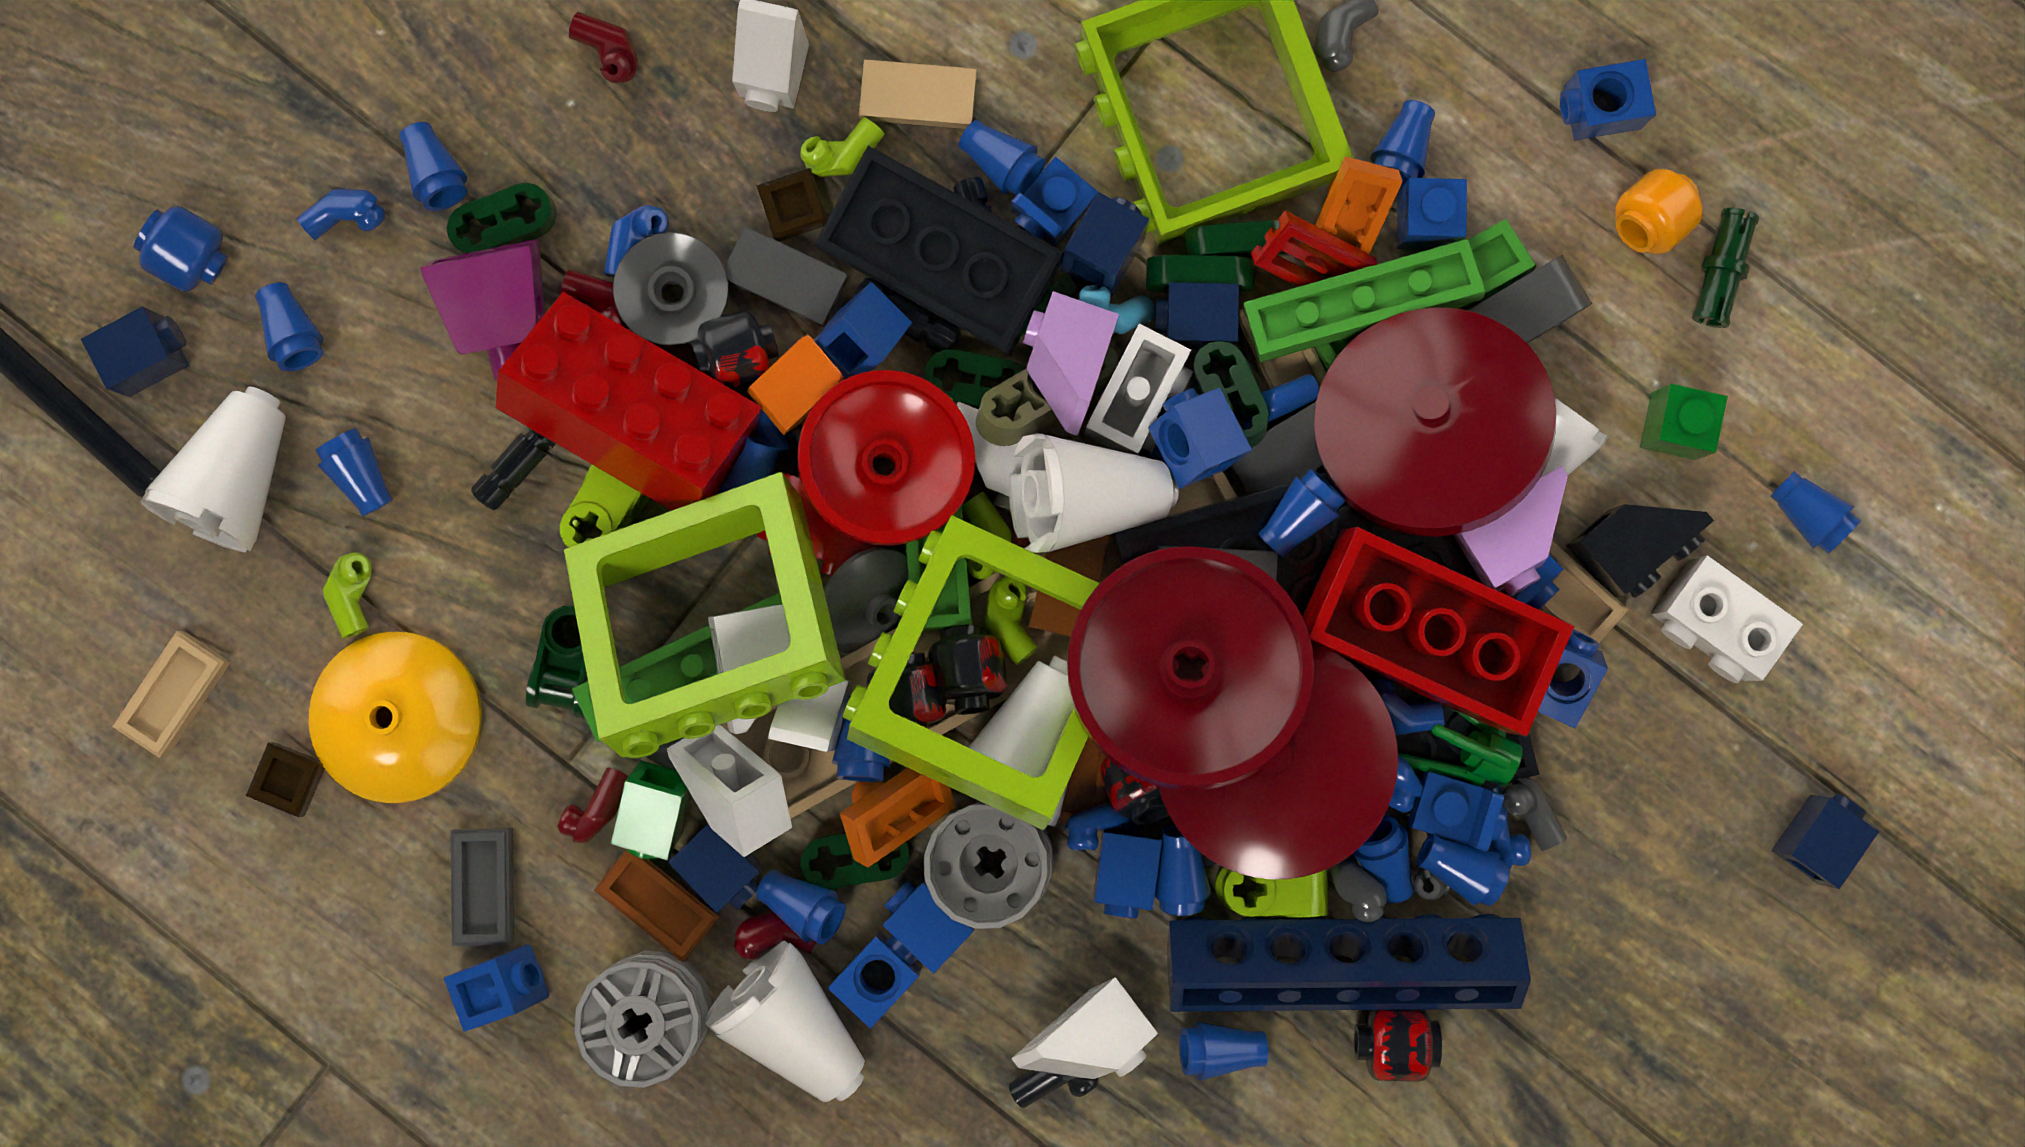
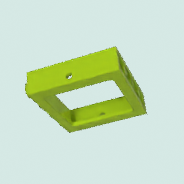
(1151, 20)
(744, 692)
(935, 755)

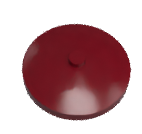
(1435, 421)
(1190, 668)
(1310, 800)

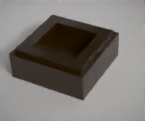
(792, 205)
(286, 779)

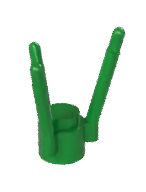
(1485, 753)

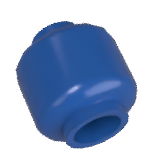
(180, 248)

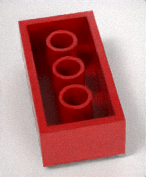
(625, 405)
(1435, 631)

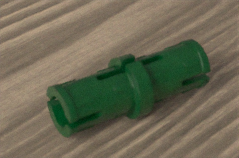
(1725, 267)

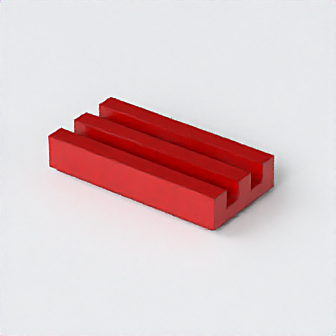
(1293, 226)

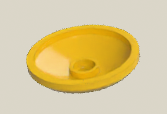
(432, 722)

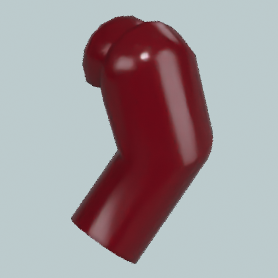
(612, 43)
(592, 291)
(599, 812)
(764, 932)

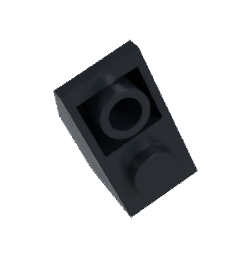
(1634, 541)

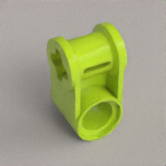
(602, 502)
(1278, 897)

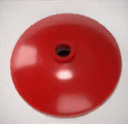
(891, 419)

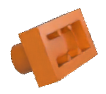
(1358, 203)
(892, 813)

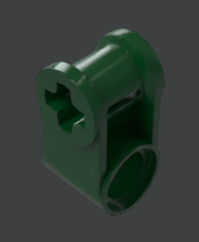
(556, 665)

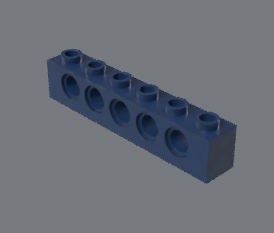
(1375, 981)

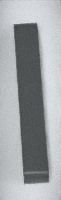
(1525, 307)

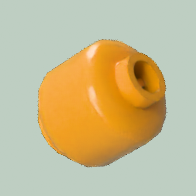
(1658, 212)

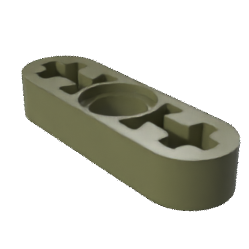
(1034, 410)

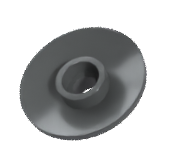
(665, 262)
(864, 596)

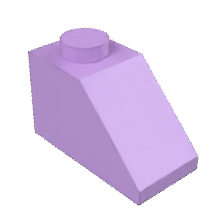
(1068, 355)
(1520, 540)

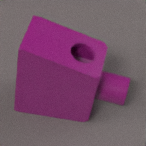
(488, 298)

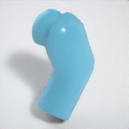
(1131, 313)

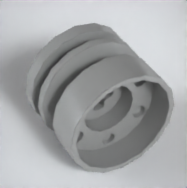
(979, 896)
(642, 983)

